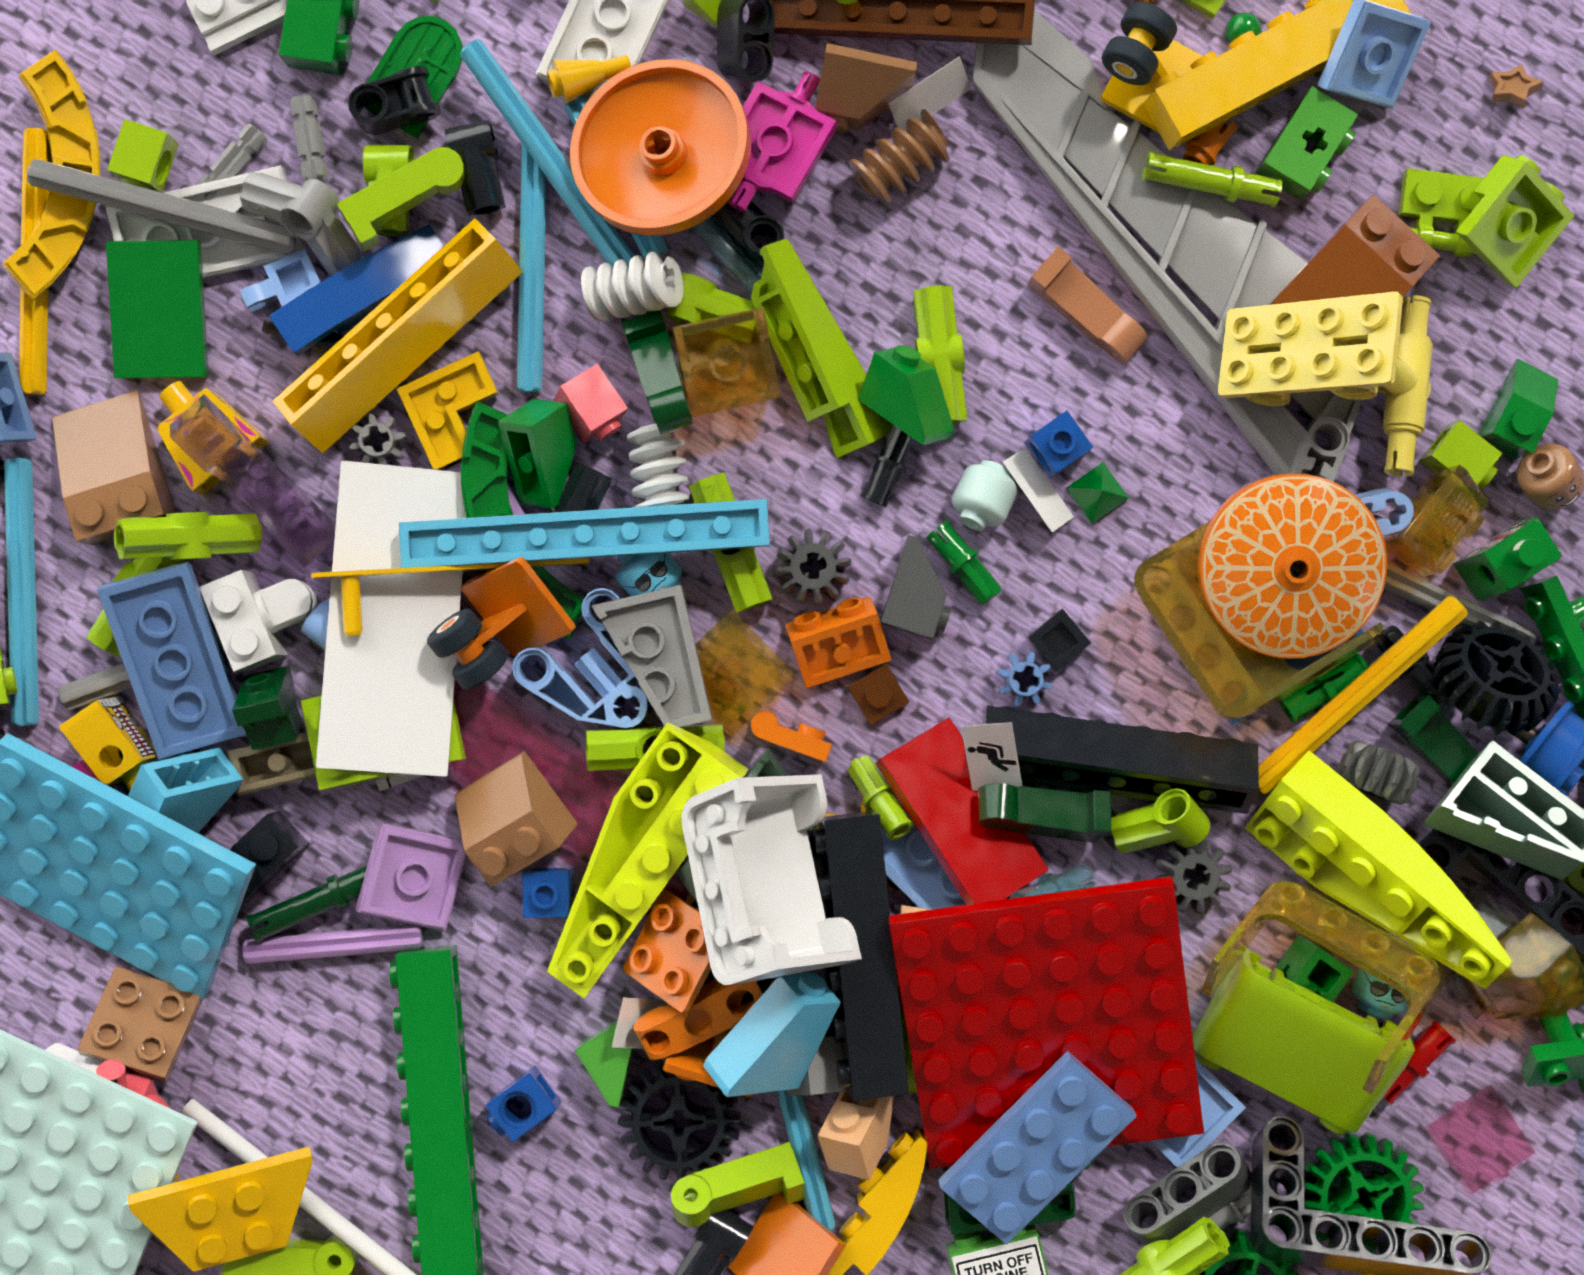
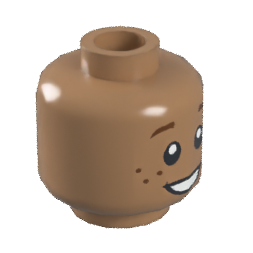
(1551, 477)

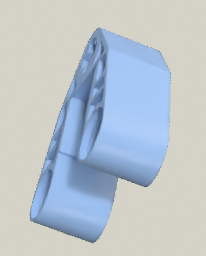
(568, 695)

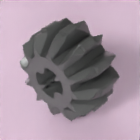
(800, 559)
(1379, 772)
(1210, 875)

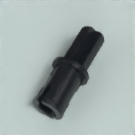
(888, 467)
(1419, 673)

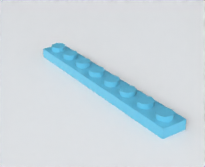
(585, 534)

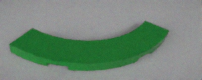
(486, 492)

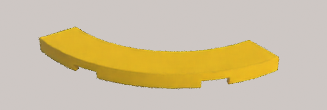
(72, 145)

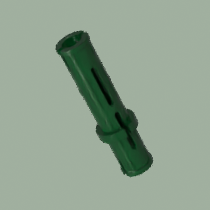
(314, 902)

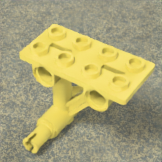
(1341, 347)

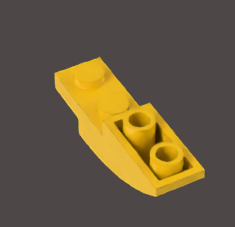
(887, 1204)

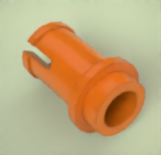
(1209, 144)

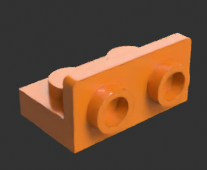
(838, 641)

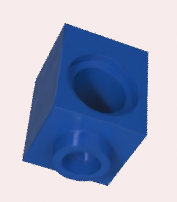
(1058, 444)
(548, 892)
(538, 1092)

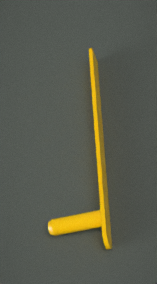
(351, 584)

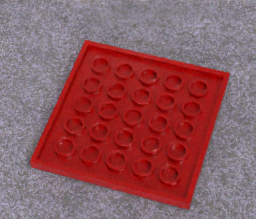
(1021, 981)

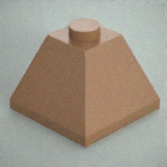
(860, 85)

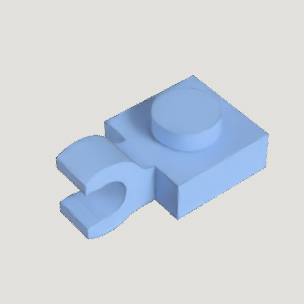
(286, 281)

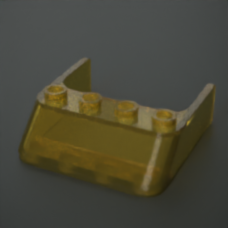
(1226, 671)
(1353, 939)

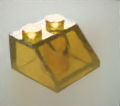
(726, 362)
(1443, 514)
(738, 672)
(1541, 979)

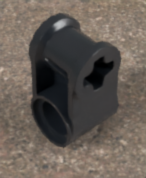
(397, 99)

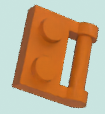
(804, 740)

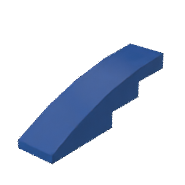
(353, 291)

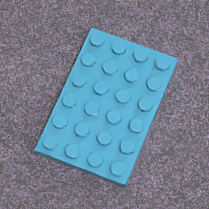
(115, 869)

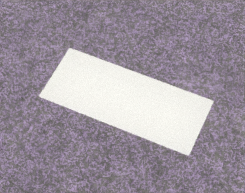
(387, 690)

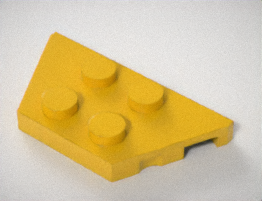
(228, 1210)

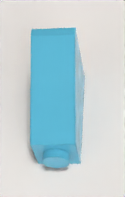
(187, 786)
(775, 1038)

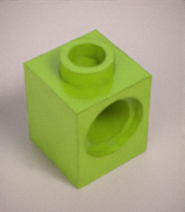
(143, 156)
(1463, 446)

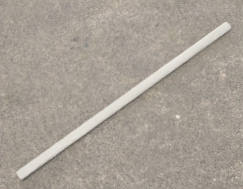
(309, 1202)

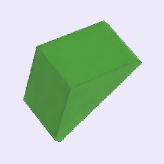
(606, 1064)

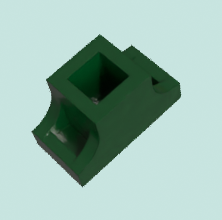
(268, 708)

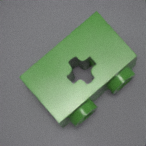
(1316, 119)

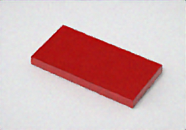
(937, 793)

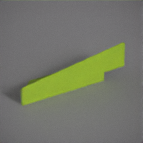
(814, 351)

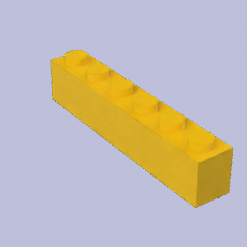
(1248, 71)
(397, 336)

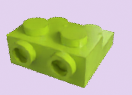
(1514, 218)

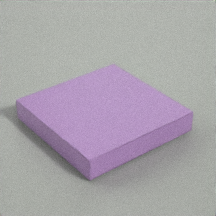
(411, 876)

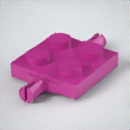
(784, 141)

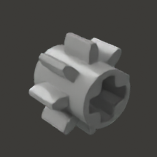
(366, 437)

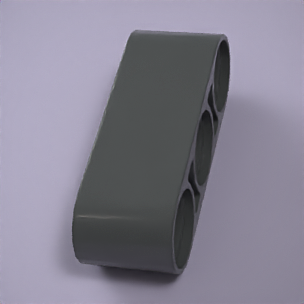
(1197, 1174)

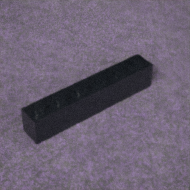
(1131, 759)
(867, 988)

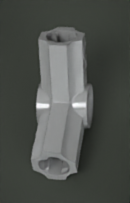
(305, 213)

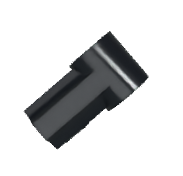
(481, 182)
(745, 226)
(583, 490)
(715, 1244)

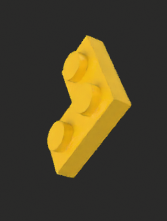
(438, 399)

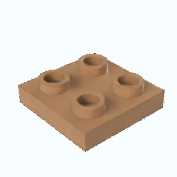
(140, 1024)

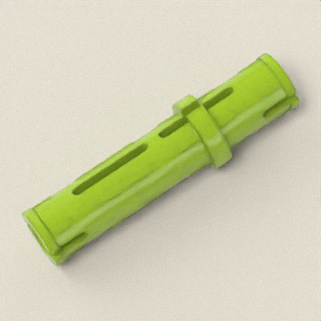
(1212, 179)

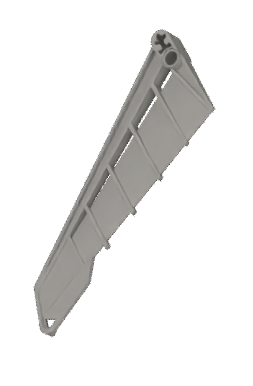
(1055, 110)

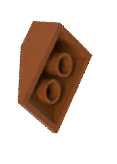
(1363, 257)

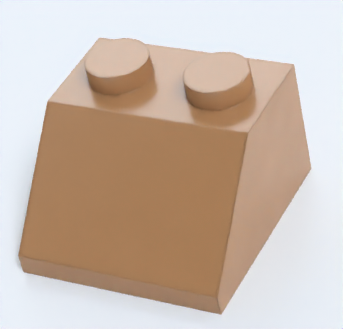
(511, 819)

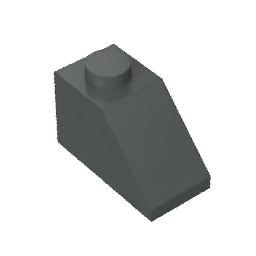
(916, 595)

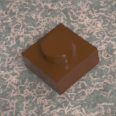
(878, 694)

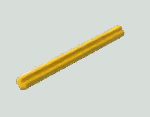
(33, 314)
(1361, 691)

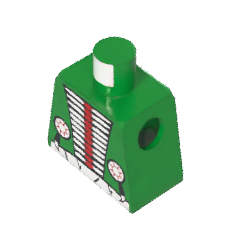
(1511, 558)

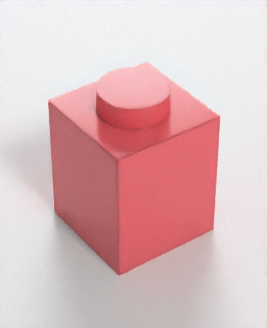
(592, 404)

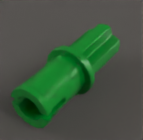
(964, 563)

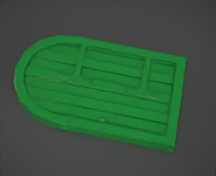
(423, 43)

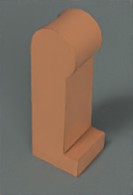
(1087, 307)

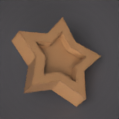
(1514, 86)

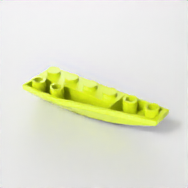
(636, 851)
(1374, 868)

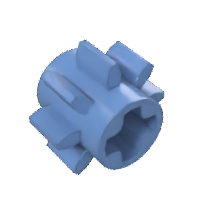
(1034, 672)

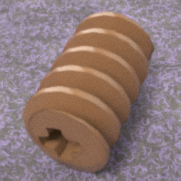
(901, 157)

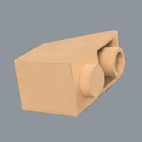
(856, 1134)

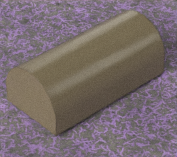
(273, 764)

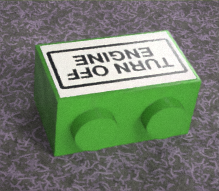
(991, 1256)

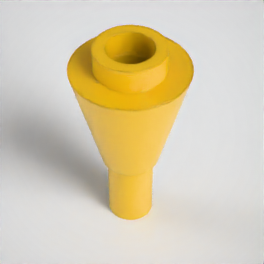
(576, 77)

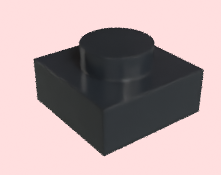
(1058, 640)

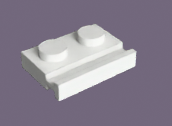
(234, 21)

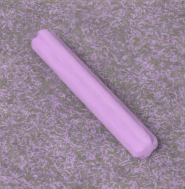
(333, 944)

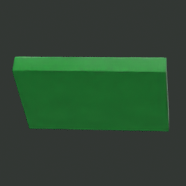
(157, 308)

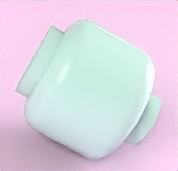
(984, 495)

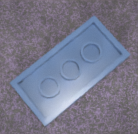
(172, 658)
(1037, 1147)

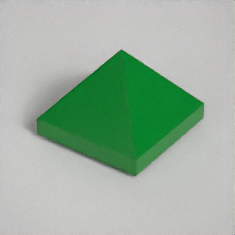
(1097, 492)

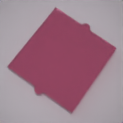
(1481, 1138)

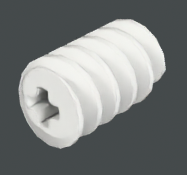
(632, 287)
(656, 467)

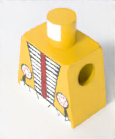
(102, 732)

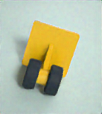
(1142, 59)

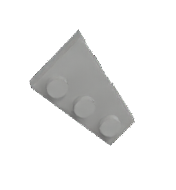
(661, 651)

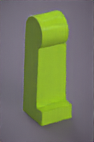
(400, 191)
(736, 1184)
(298, 1258)

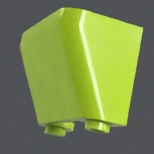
(1296, 1044)

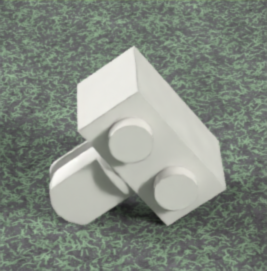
(252, 616)

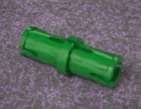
(1322, 689)

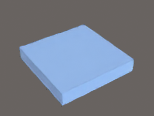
(1374, 53)

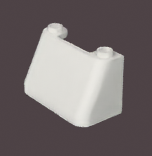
(760, 879)

